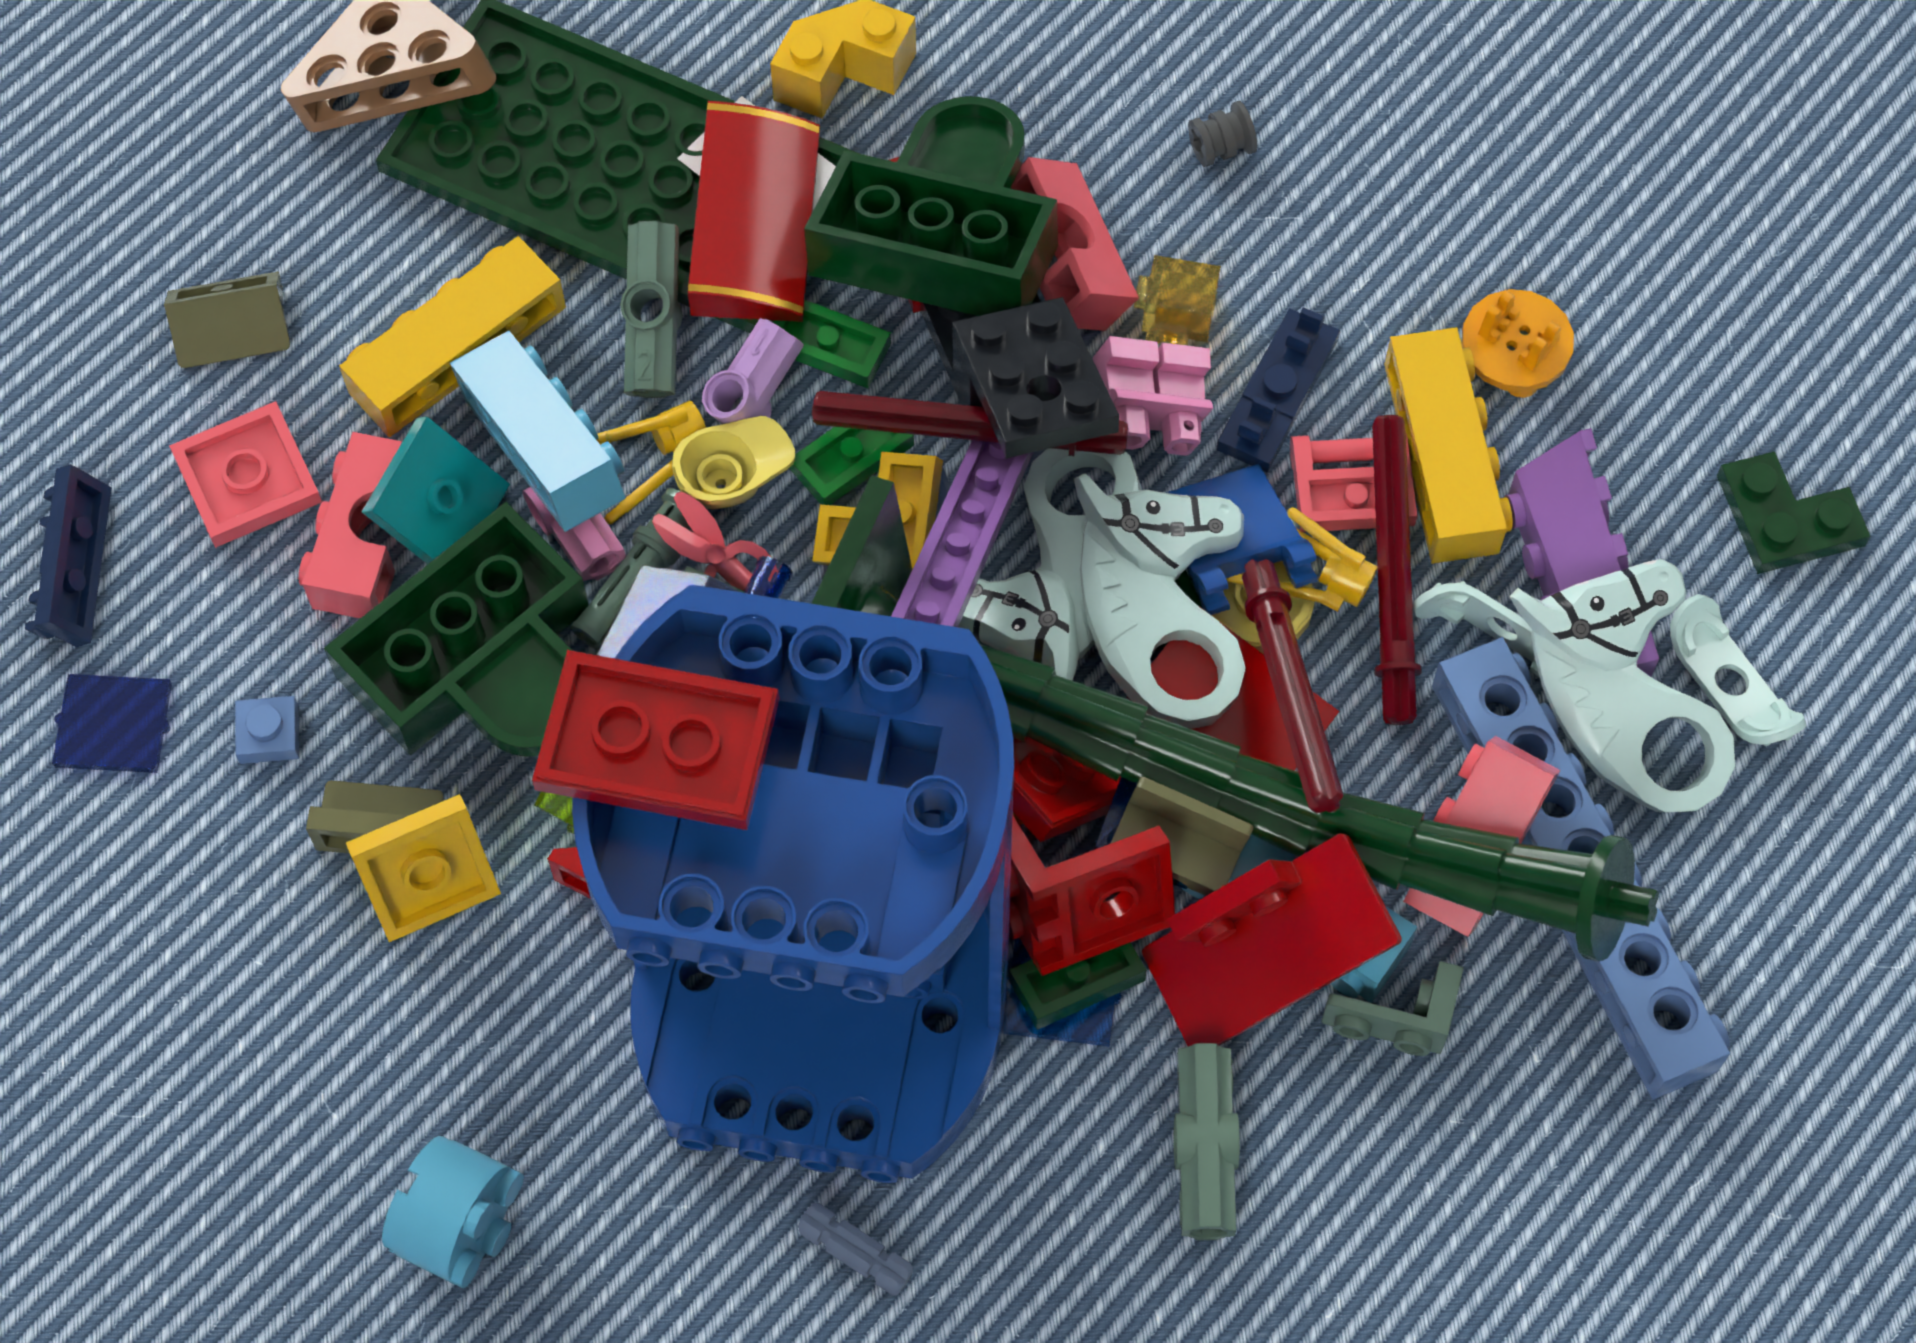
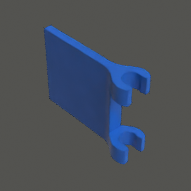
(1266, 536)

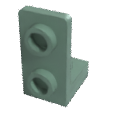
(1408, 1031)

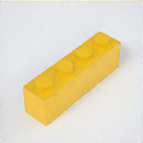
(410, 362)
(1447, 445)

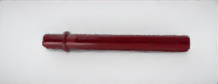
(932, 420)
(1269, 610)
(1397, 643)

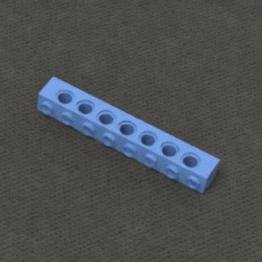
(1661, 1056)

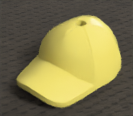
(733, 455)

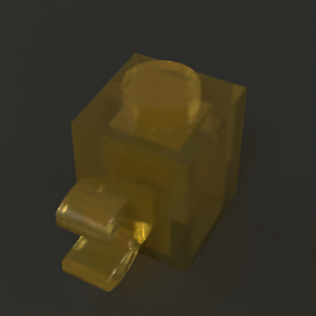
(1178, 300)

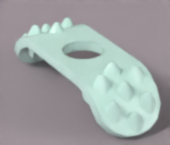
(1465, 602)
(1706, 647)

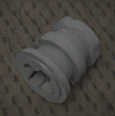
(1222, 134)

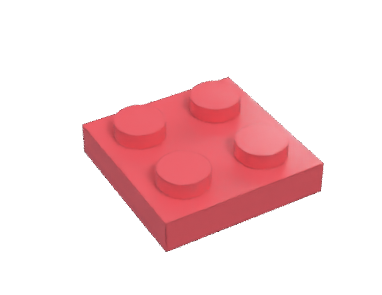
(245, 474)

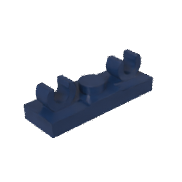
(1278, 388)
(71, 557)

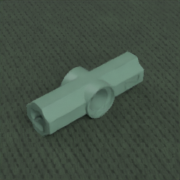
(651, 275)
(1206, 1142)

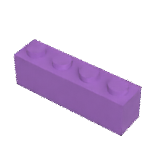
(1566, 523)

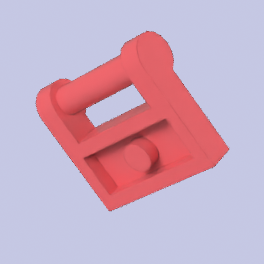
(1343, 495)

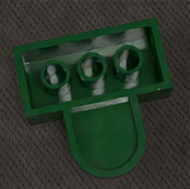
(940, 217)
(468, 639)

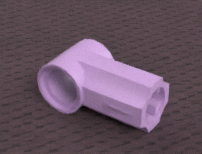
(752, 374)

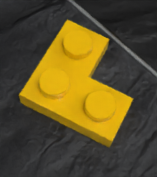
(917, 493)

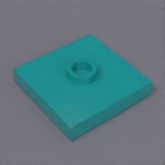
(433, 491)

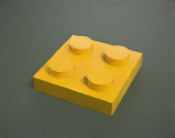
(423, 868)

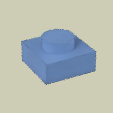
(267, 729)

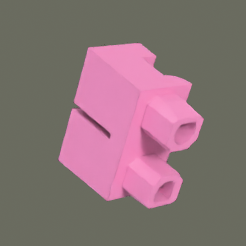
(1157, 390)

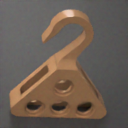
(356, 46)

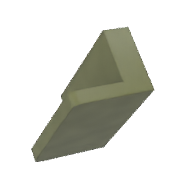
(227, 320)
(360, 808)
(1201, 838)

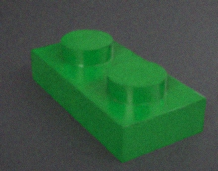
(839, 343)
(844, 460)

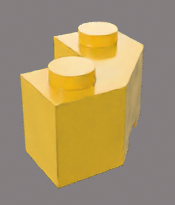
(849, 41)

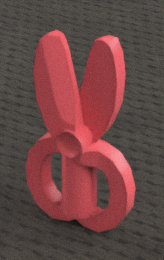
(707, 542)

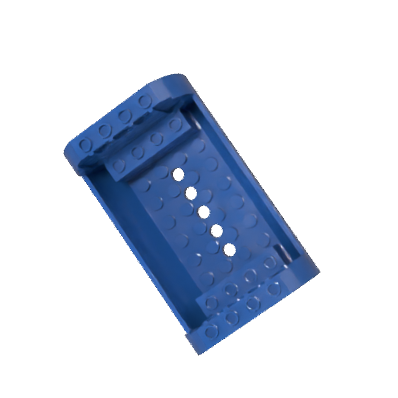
(842, 908)

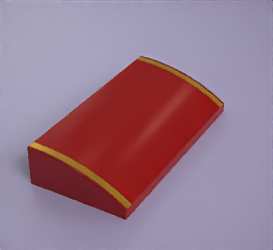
(753, 214)

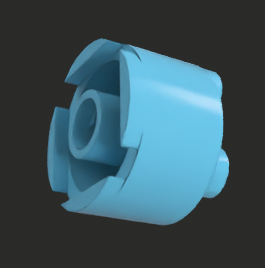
(452, 1211)

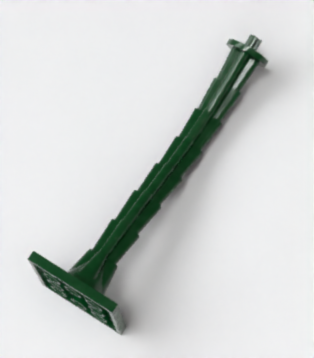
(1397, 846)

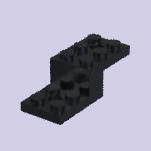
(1025, 373)

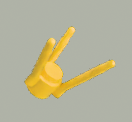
(668, 431)
(1344, 574)

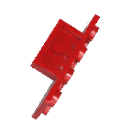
(1269, 941)

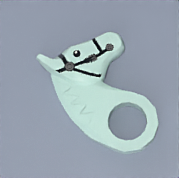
(1128, 574)
(1043, 610)
(1606, 705)

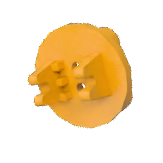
(1537, 356)

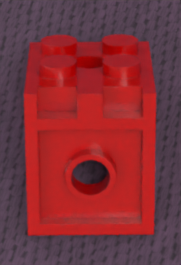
(1062, 907)

